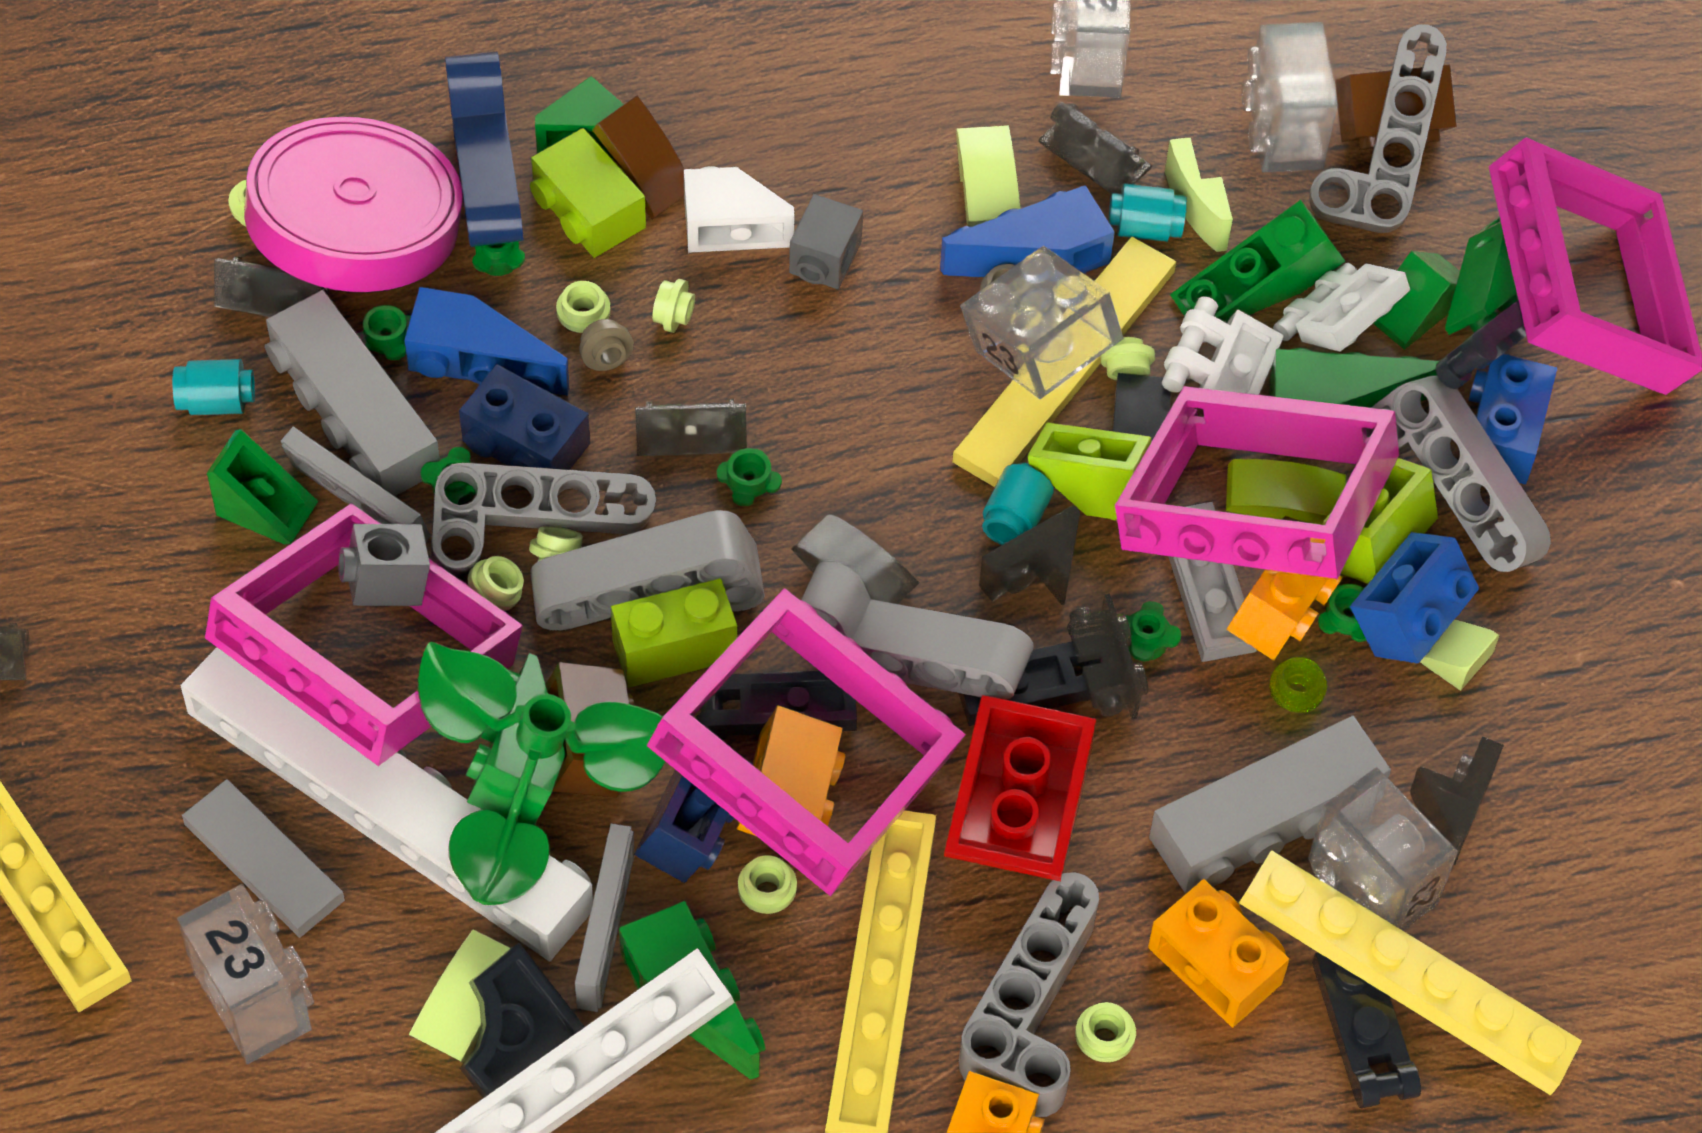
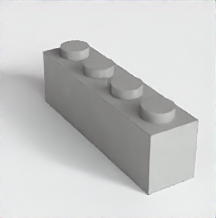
(350, 393)
(1261, 805)

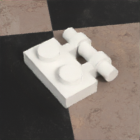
(1343, 305)
(1241, 356)

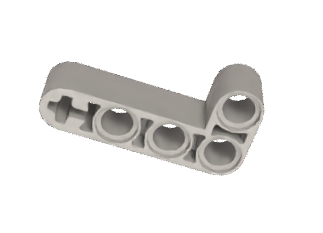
(1393, 128)
(1461, 479)
(544, 510)
(587, 581)
(920, 643)
(1037, 985)

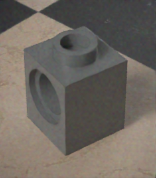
(825, 242)
(385, 564)

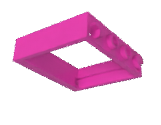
(1527, 189)
(1268, 427)
(311, 682)
(758, 800)

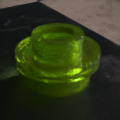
(1303, 672)

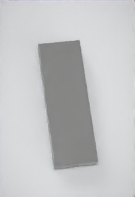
(347, 482)
(1210, 601)
(263, 858)
(605, 918)

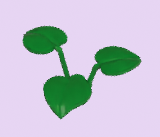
(470, 691)

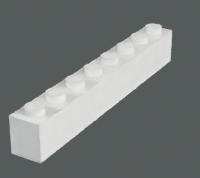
(392, 803)

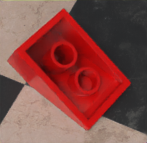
(1021, 788)

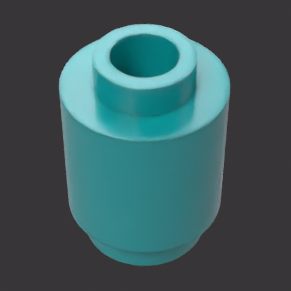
(1147, 212)
(213, 387)
(1016, 502)

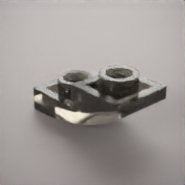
(842, 543)

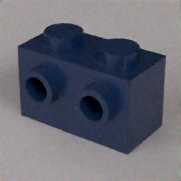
(523, 424)
(683, 830)

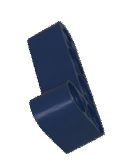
(483, 149)

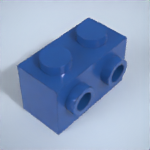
(1513, 408)
(1414, 597)

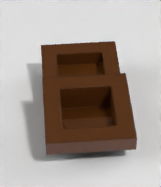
(644, 155)

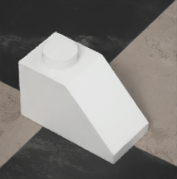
(733, 212)

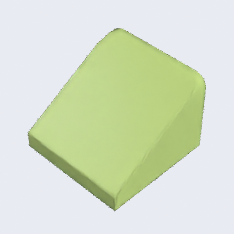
(1461, 652)

